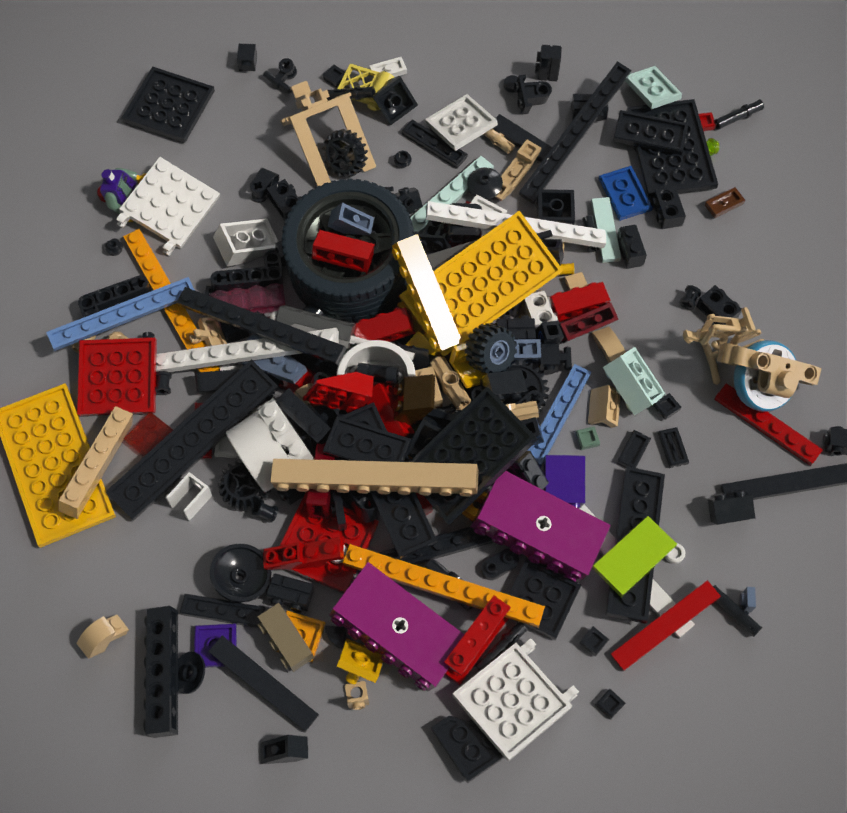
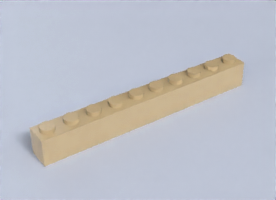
(375, 476)

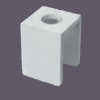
(182, 488)

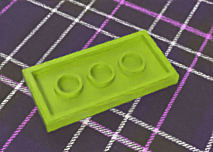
(634, 556)

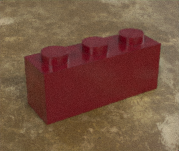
(588, 322)

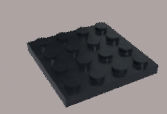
(168, 104)

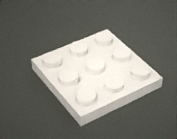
(461, 122)

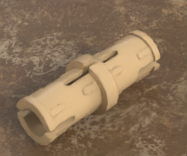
(499, 140)

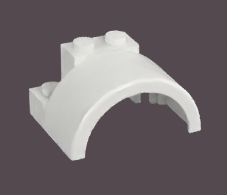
(377, 353)
(260, 441)

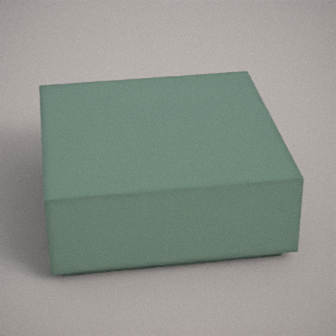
(587, 438)

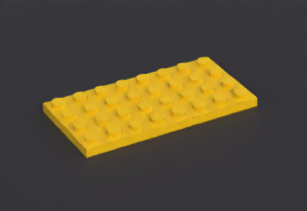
(491, 276)
(44, 452)

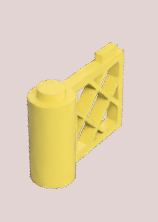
(379, 81)

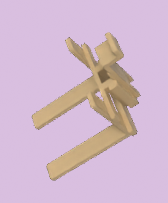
(302, 93)

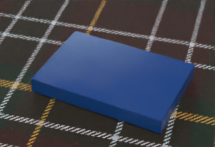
(625, 193)

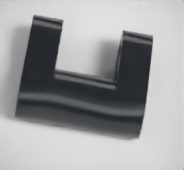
(463, 234)
(381, 373)

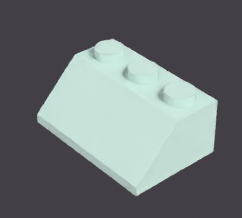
(634, 381)

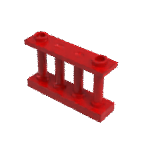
(476, 640)

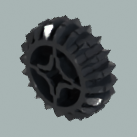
(354, 156)
(237, 497)

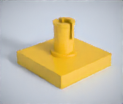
(359, 662)

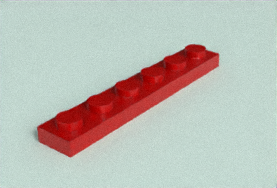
(770, 426)

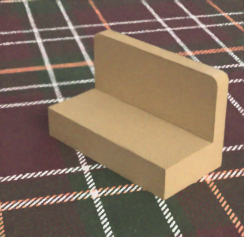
(604, 406)

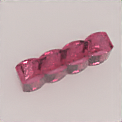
(255, 298)

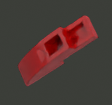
(303, 555)

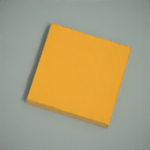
(309, 629)

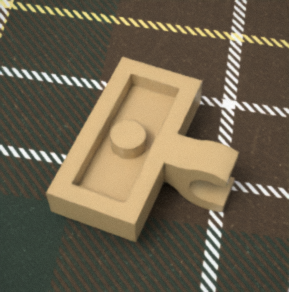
(209, 331)

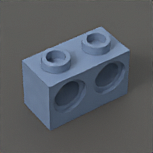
(528, 350)

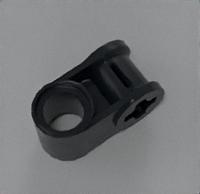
(263, 180)

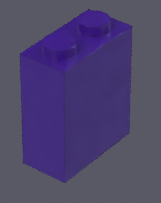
(566, 478)

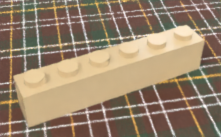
(95, 462)

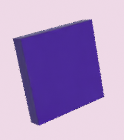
(208, 635)

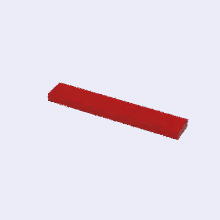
(665, 625)

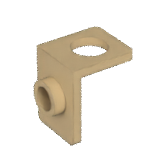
(357, 703)

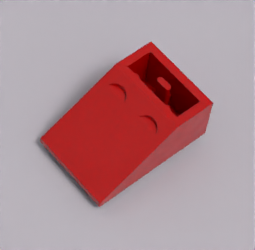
(342, 391)

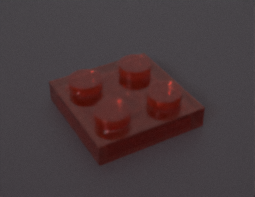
(147, 434)

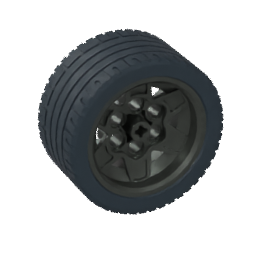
(327, 286)

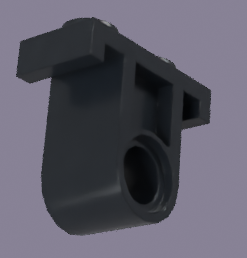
(529, 93)
(434, 236)

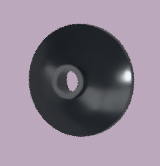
(485, 189)
(190, 672)

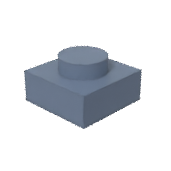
(748, 599)

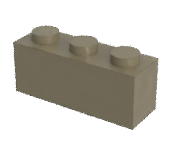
(285, 638)

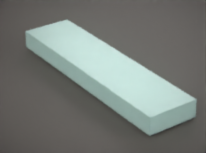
(604, 220)

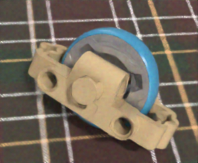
(766, 373)

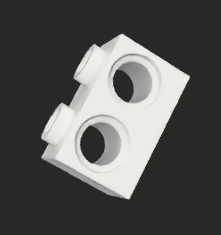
(539, 312)

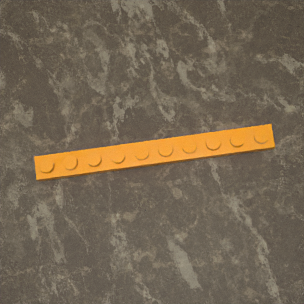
(157, 278)
(442, 584)

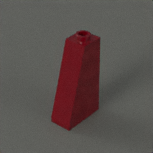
(320, 502)

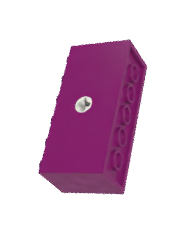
(540, 527)
(374, 609)

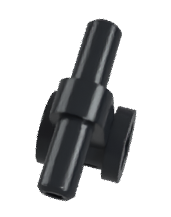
(284, 73)

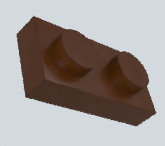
(724, 202)

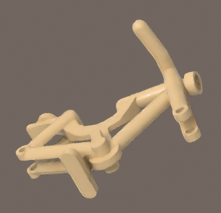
(733, 326)

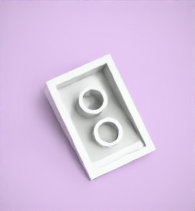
(244, 240)

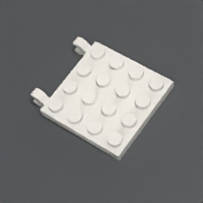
(168, 204)
(513, 700)

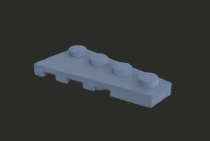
(280, 367)

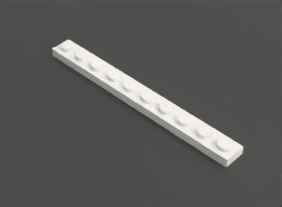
(489, 220)
(231, 353)

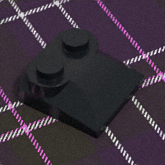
(395, 100)

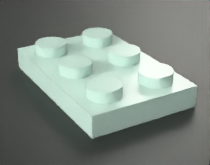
(653, 87)

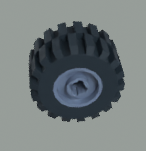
(491, 348)

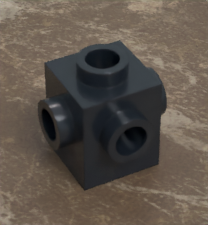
(409, 198)

